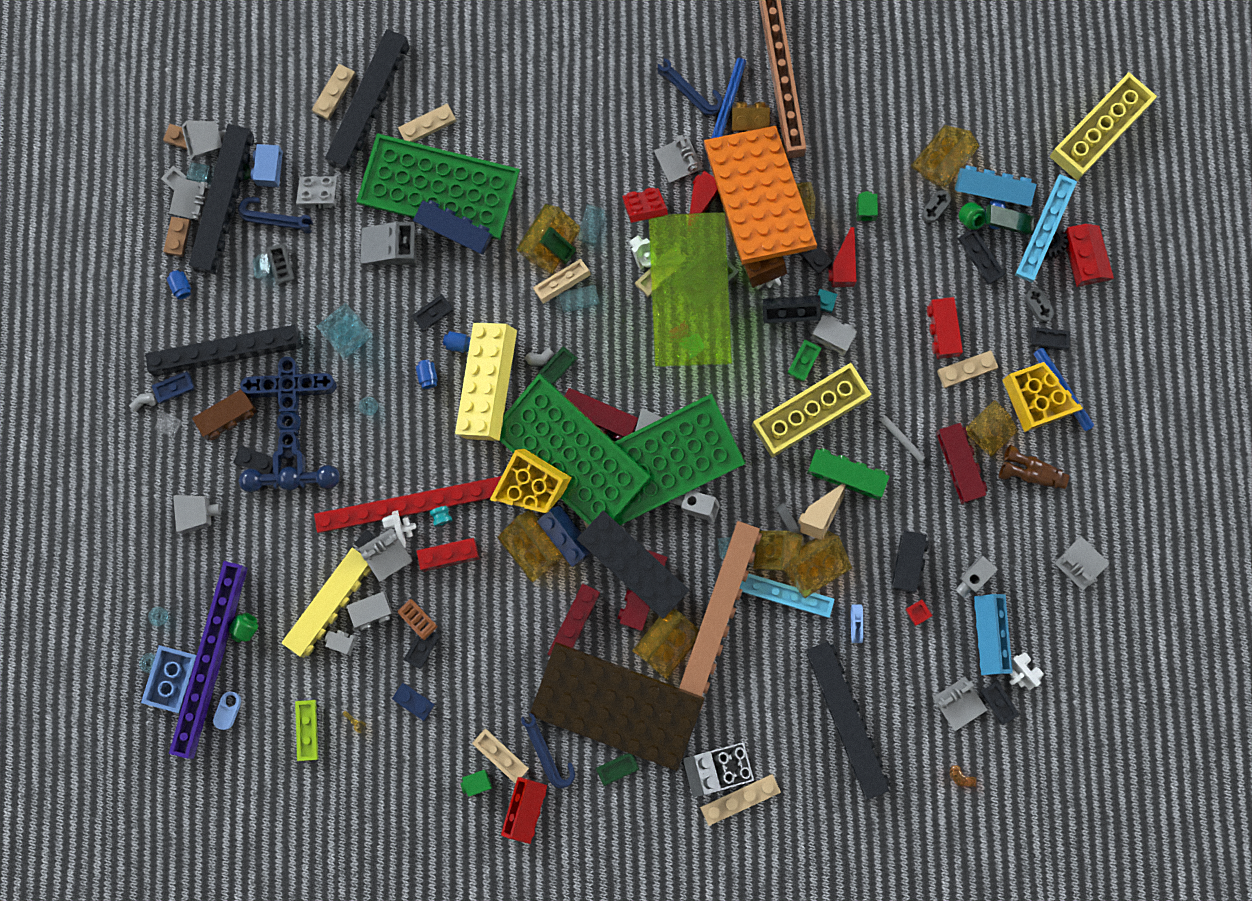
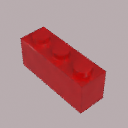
(944, 328)
(448, 554)
(524, 810)

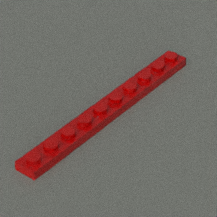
(405, 505)

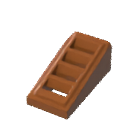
(409, 610)

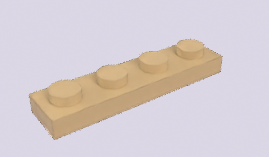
(740, 799)

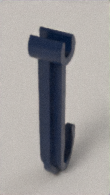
(688, 91)
(273, 219)
(545, 756)

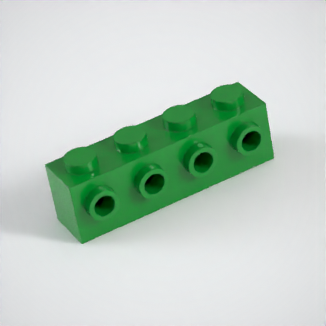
(852, 475)

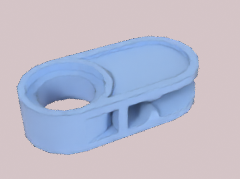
(857, 623)
(226, 715)

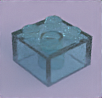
(344, 331)

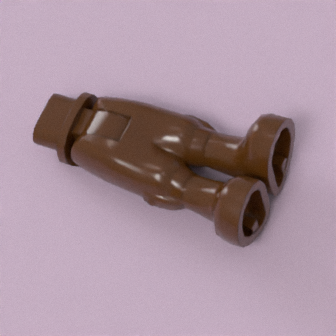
(1036, 472)

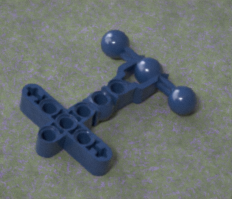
(289, 477)

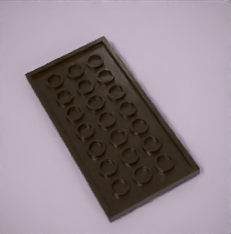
(616, 706)

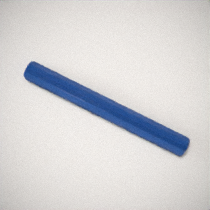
(729, 98)
(1081, 415)

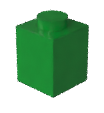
(866, 206)
(476, 783)

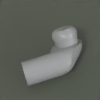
(539, 359)
(143, 399)

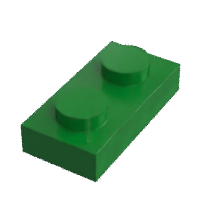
(804, 360)

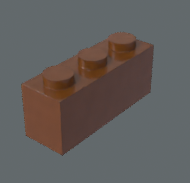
(224, 415)

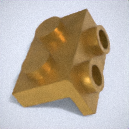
(750, 116)

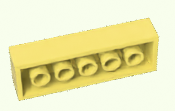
(1103, 126)
(486, 381)
(811, 410)

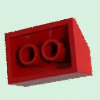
(1088, 255)

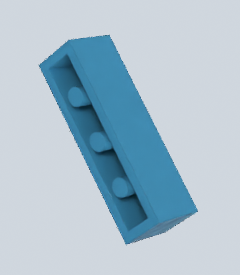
(995, 186)
(993, 634)

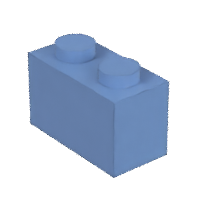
(267, 165)

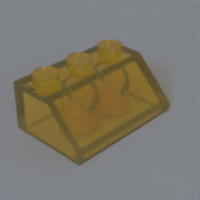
(945, 155)
(530, 247)
(530, 545)
(818, 564)
(667, 642)

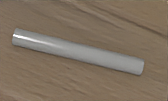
(902, 438)

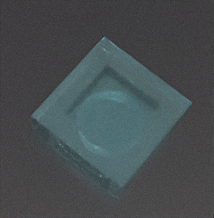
(198, 172)
(261, 266)

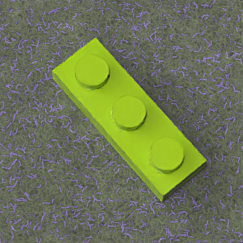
(306, 730)

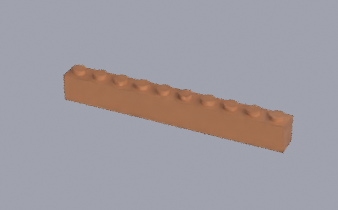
(783, 78)
(720, 609)

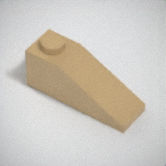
(821, 513)

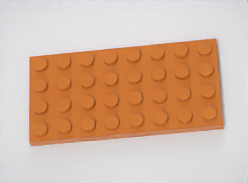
(759, 195)

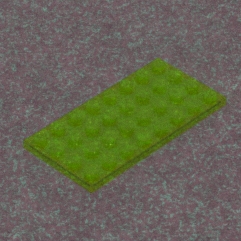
(690, 290)

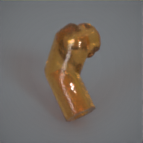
(959, 778)

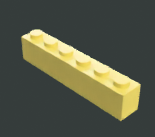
(327, 604)

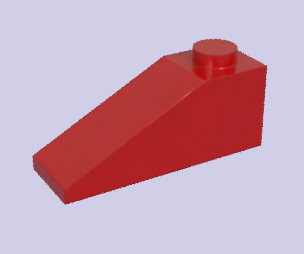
(703, 193)
(844, 266)

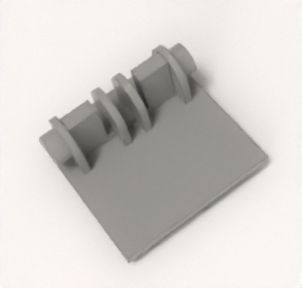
(678, 159)
(316, 191)
(189, 198)
(385, 554)
(1082, 563)
(960, 703)

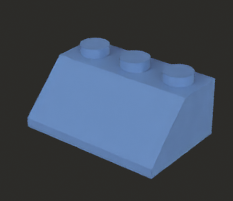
(169, 679)

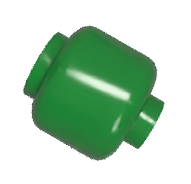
(972, 216)
(243, 627)

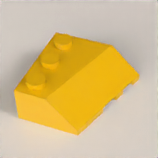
(1039, 396)
(530, 483)

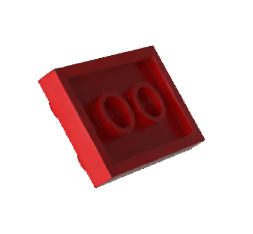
(644, 205)

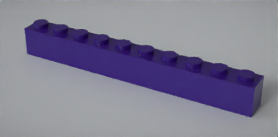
(208, 660)

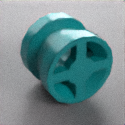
(441, 516)

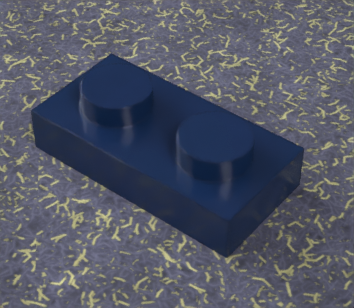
(173, 387)
(413, 701)

